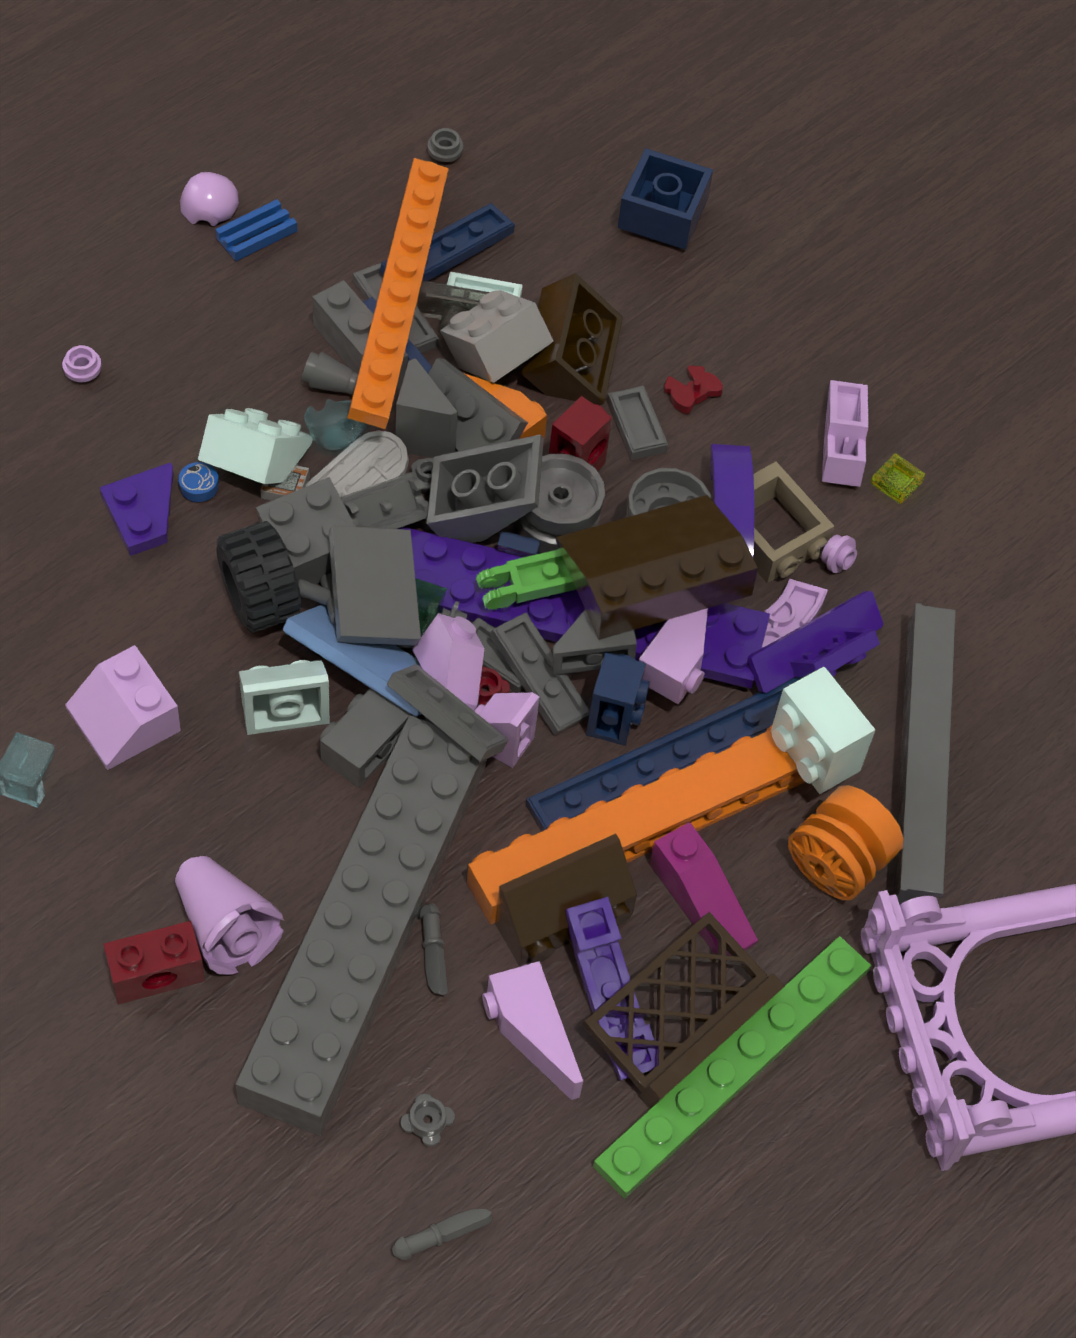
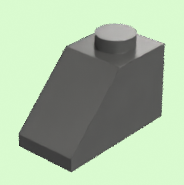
(583, 651)

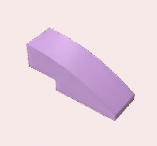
(845, 433)

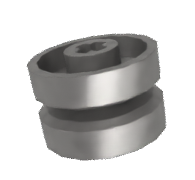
(568, 501)

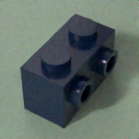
(617, 699)

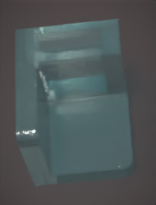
(23, 769)

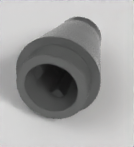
(329, 374)

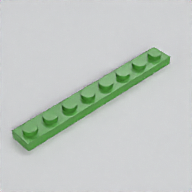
(730, 1067)

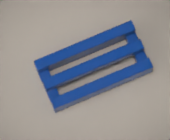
(252, 226)

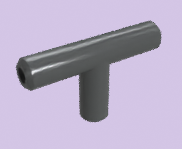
(321, 594)

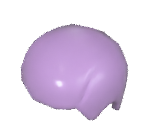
(209, 198)

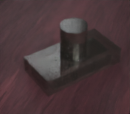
(446, 301)

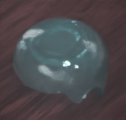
(331, 426)

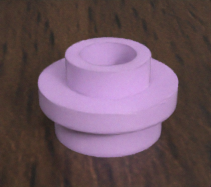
(81, 364)
(839, 553)

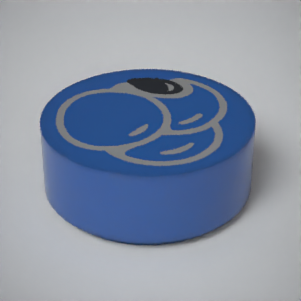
(198, 482)

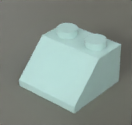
(285, 696)

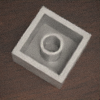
(496, 335)

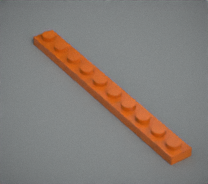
(398, 295)

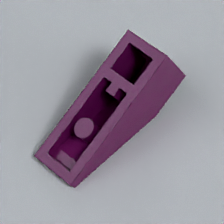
(699, 884)

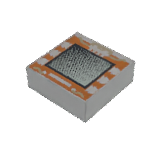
(295, 480)

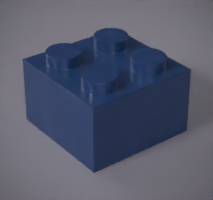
(665, 198)

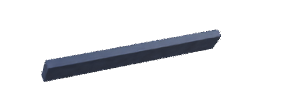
(653, 759)

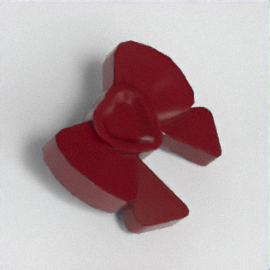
(702, 385)

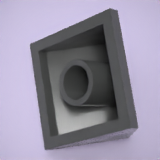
(424, 415)

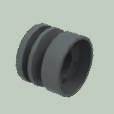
(663, 488)

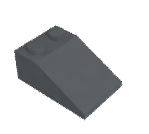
(484, 488)

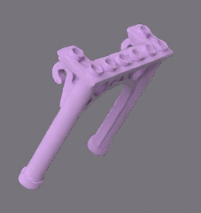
(916, 928)

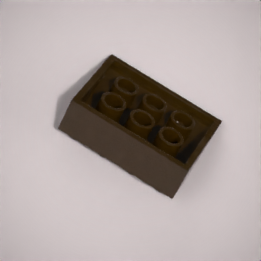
(658, 565)

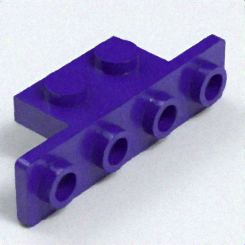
(827, 641)

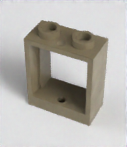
(782, 562)

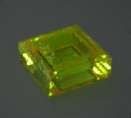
(898, 478)

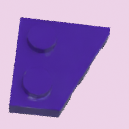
(141, 507)

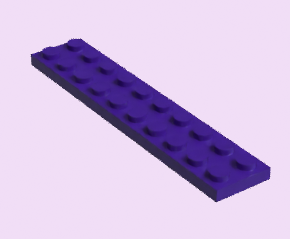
(454, 564)

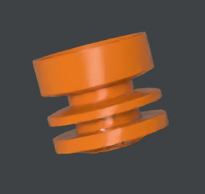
(845, 842)

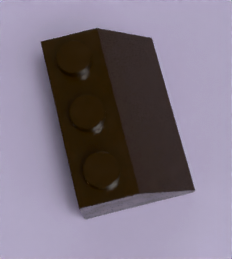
(583, 346)
(534, 905)

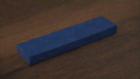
(464, 239)

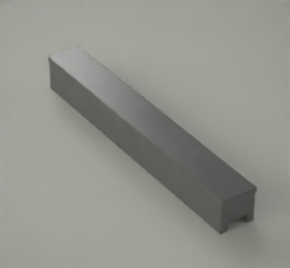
(925, 753)

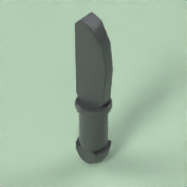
(434, 950)
(441, 1232)

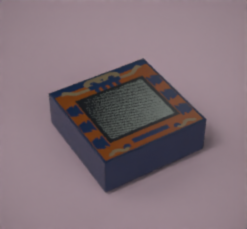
(518, 545)

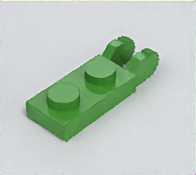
(529, 579)

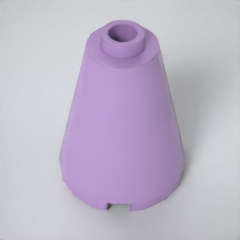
(227, 916)

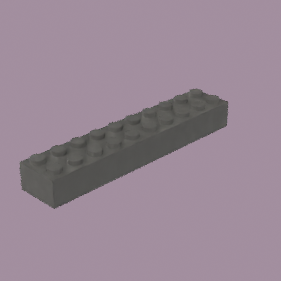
(360, 930)

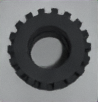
(258, 576)

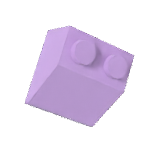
(123, 708)

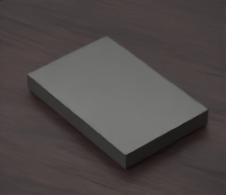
(374, 585)

